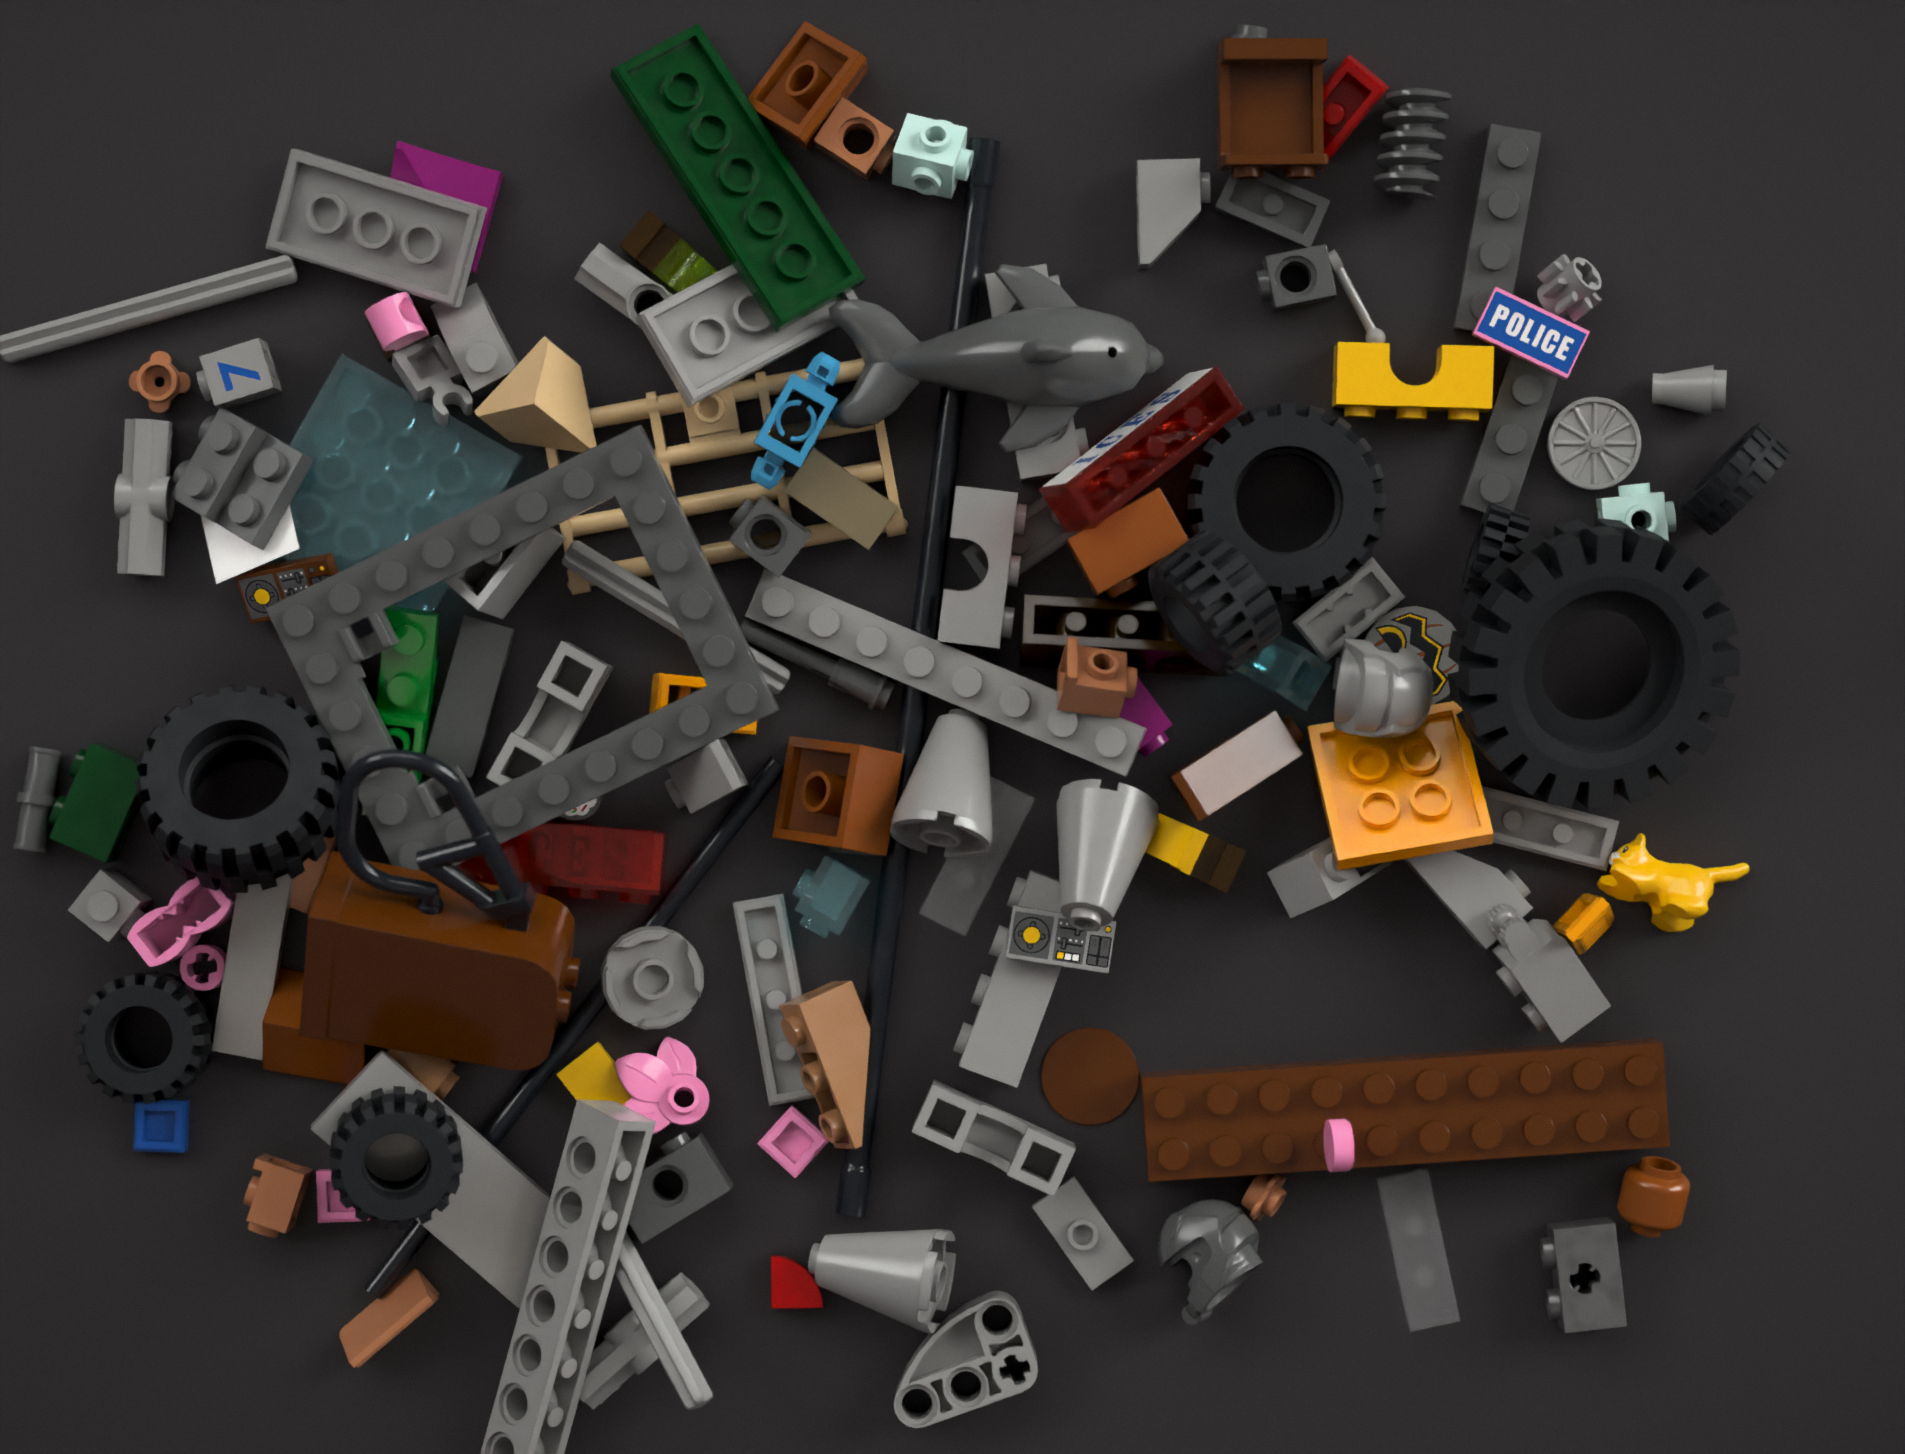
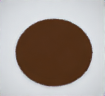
(1090, 1076)

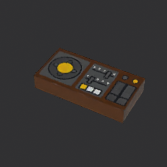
(278, 581)

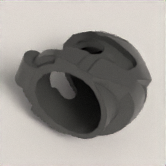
(1217, 1244)

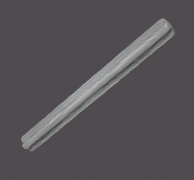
(148, 308)

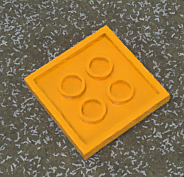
(1400, 792)

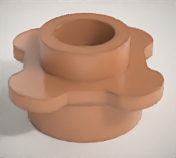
(144, 381)
(1264, 1195)

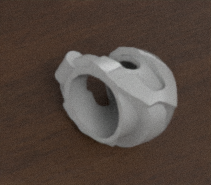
(1380, 690)

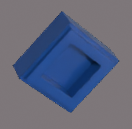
(162, 1126)

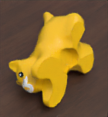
(1673, 890)

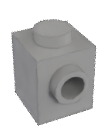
(110, 904)

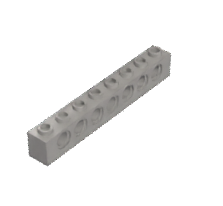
(569, 1279)

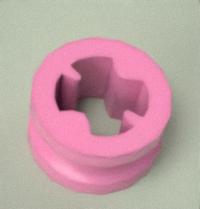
(193, 956)

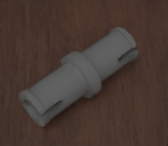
(37, 799)

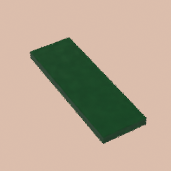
(737, 177)

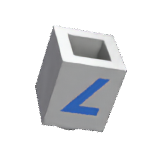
(238, 374)

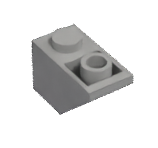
(1314, 879)

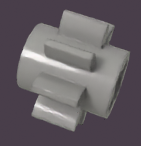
(1569, 287)

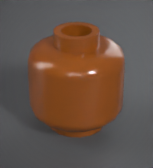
(1653, 1196)

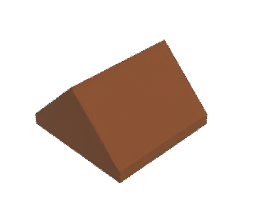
(807, 83)
(299, 1055)

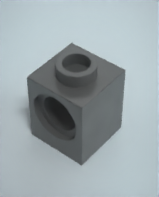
(1313, 261)
(773, 557)

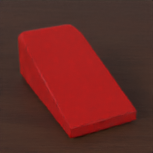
(1347, 101)

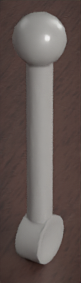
(1374, 334)

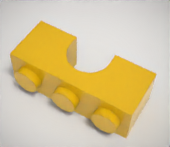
(1367, 383)

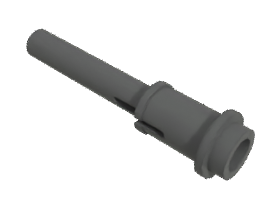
(842, 674)

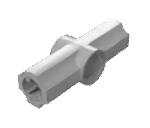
(616, 281)
(144, 497)
(628, 1347)

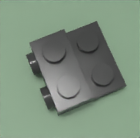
(240, 477)

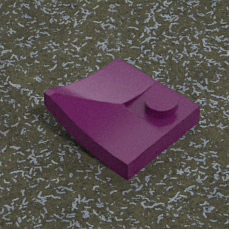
(450, 178)

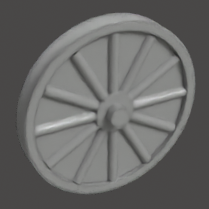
(1594, 443)

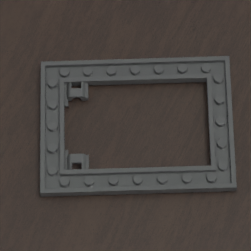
(328, 651)

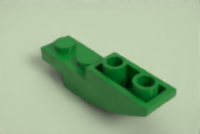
(409, 679)

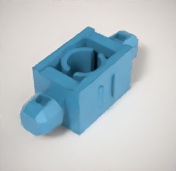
(822, 372)

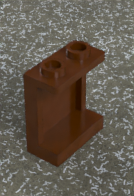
(1271, 106)

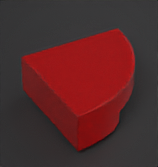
(793, 1285)

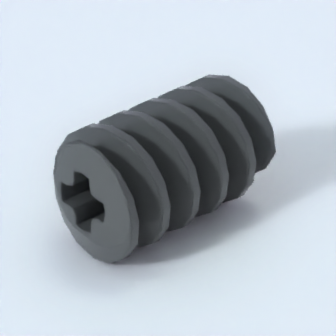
(1410, 142)

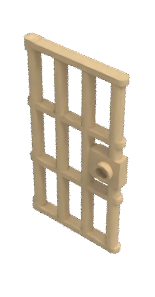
(716, 434)

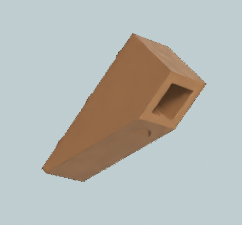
(834, 1052)

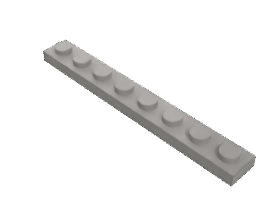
(942, 671)

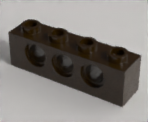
(1102, 624)

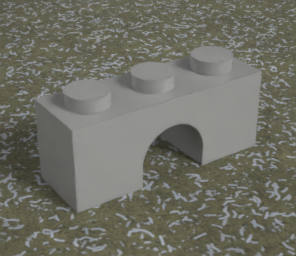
(980, 613)
(556, 714)
(994, 1136)

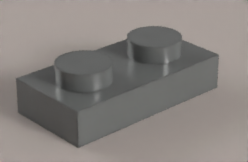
(1274, 207)

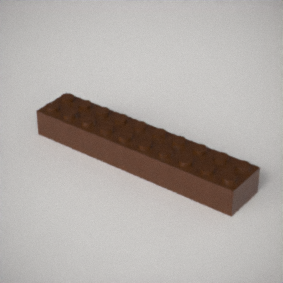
(1406, 1108)

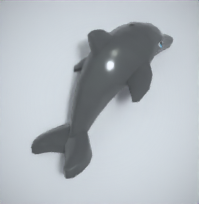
(1036, 357)

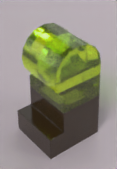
(665, 254)

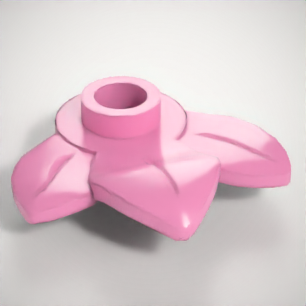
(656, 1080)

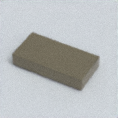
(841, 498)

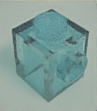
(1278, 665)
(829, 896)

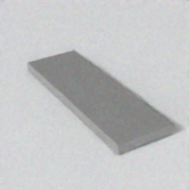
(497, 1207)

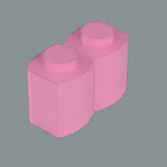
(173, 929)

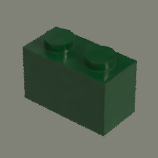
(99, 803)

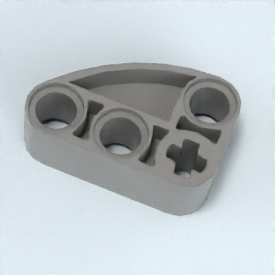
(971, 1346)

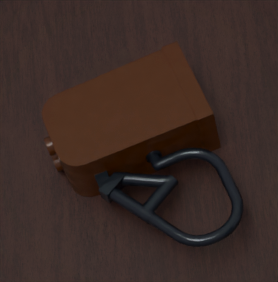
(431, 952)

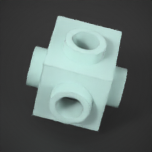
(931, 156)
(1657, 514)

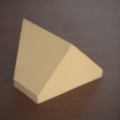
(542, 402)

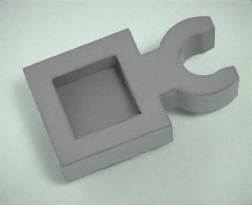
(432, 373)

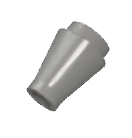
(1691, 389)

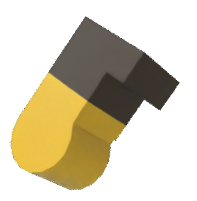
(1196, 853)

